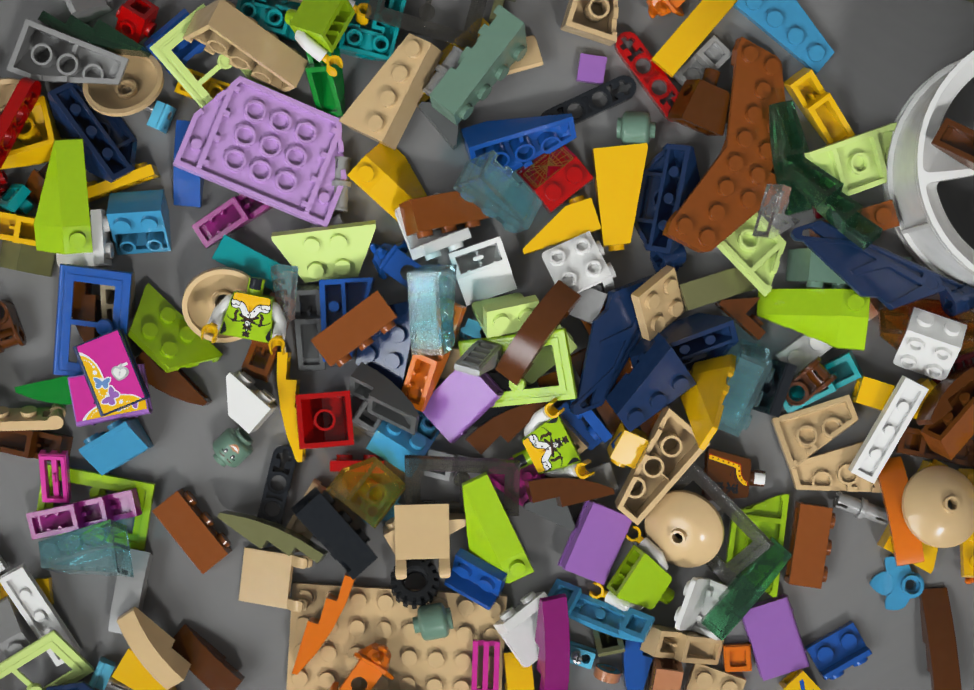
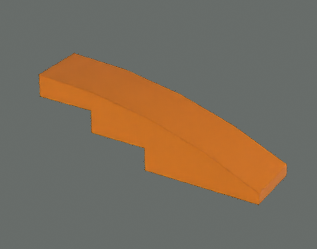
(426, 369)
(319, 629)

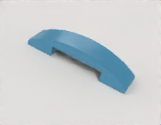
(603, 617)

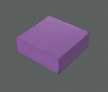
(591, 69)

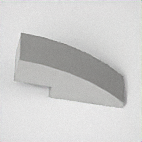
(130, 591)

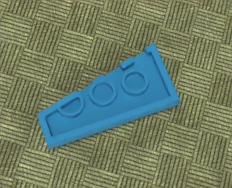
(790, 28)

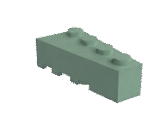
(480, 66)
(808, 268)

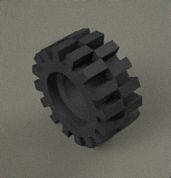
(422, 596)

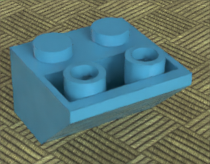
(139, 221)
(394, 443)
(117, 446)

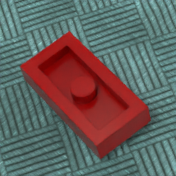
(346, 460)

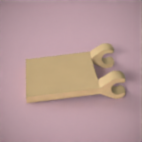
(422, 534)
(268, 578)

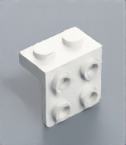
(102, 246)
(431, 246)
(580, 264)
(930, 344)
(699, 599)
(519, 628)

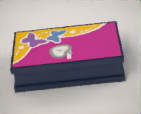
(111, 372)

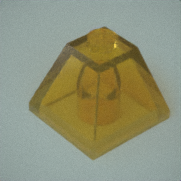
(367, 489)

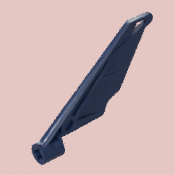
(883, 273)
(615, 336)

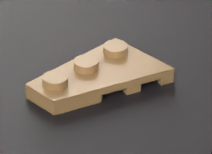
(812, 428)

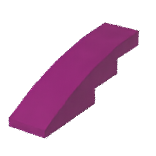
(228, 219)
(83, 513)
(553, 642)

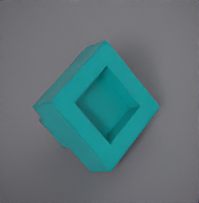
(15, 199)

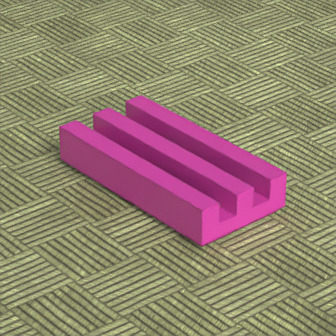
(65, 473)
(486, 643)

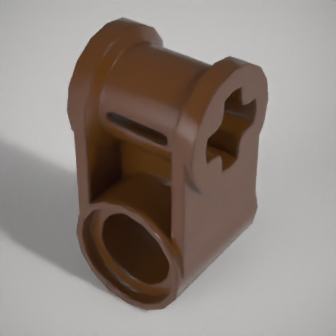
(10, 327)
(810, 381)

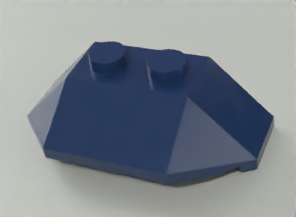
(106, 139)
(663, 190)
(694, 338)

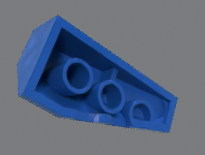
(519, 139)

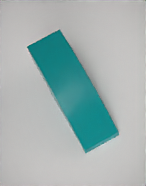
(241, 257)
(843, 366)

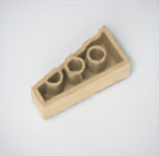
(592, 20)
(246, 45)
(394, 92)
(663, 462)

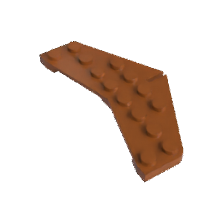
(738, 177)

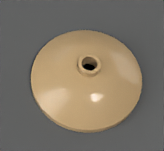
(137, 89)
(202, 297)
(927, 508)
(691, 518)

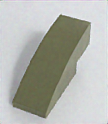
(714, 288)

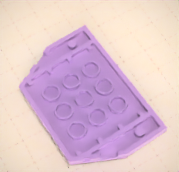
(267, 150)

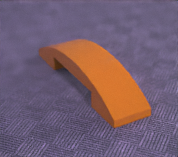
(905, 545)

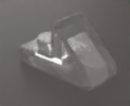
(771, 216)

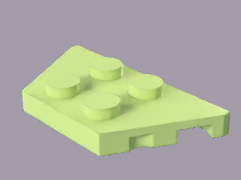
(856, 160)
(326, 251)
(753, 256)

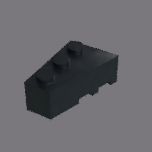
(335, 532)

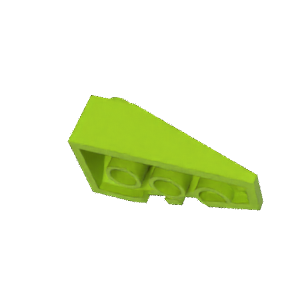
(63, 208)
(823, 314)
(491, 530)

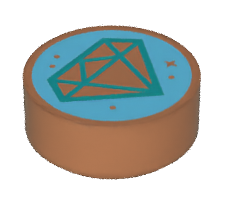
(607, 673)

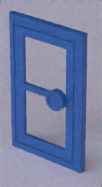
(67, 275)

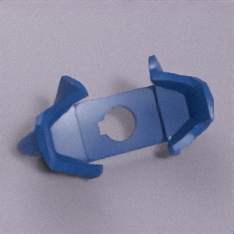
(390, 259)

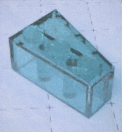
(498, 193)
(431, 308)
(750, 374)
(89, 550)

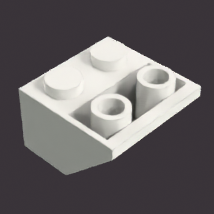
(483, 271)
(246, 402)

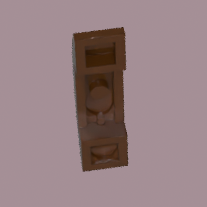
(537, 331)
(936, 403)
(914, 444)

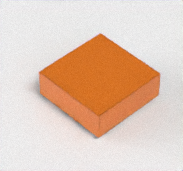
(737, 657)

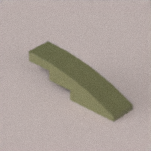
(262, 532)

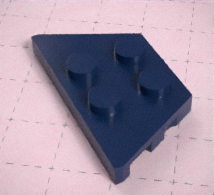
(391, 351)

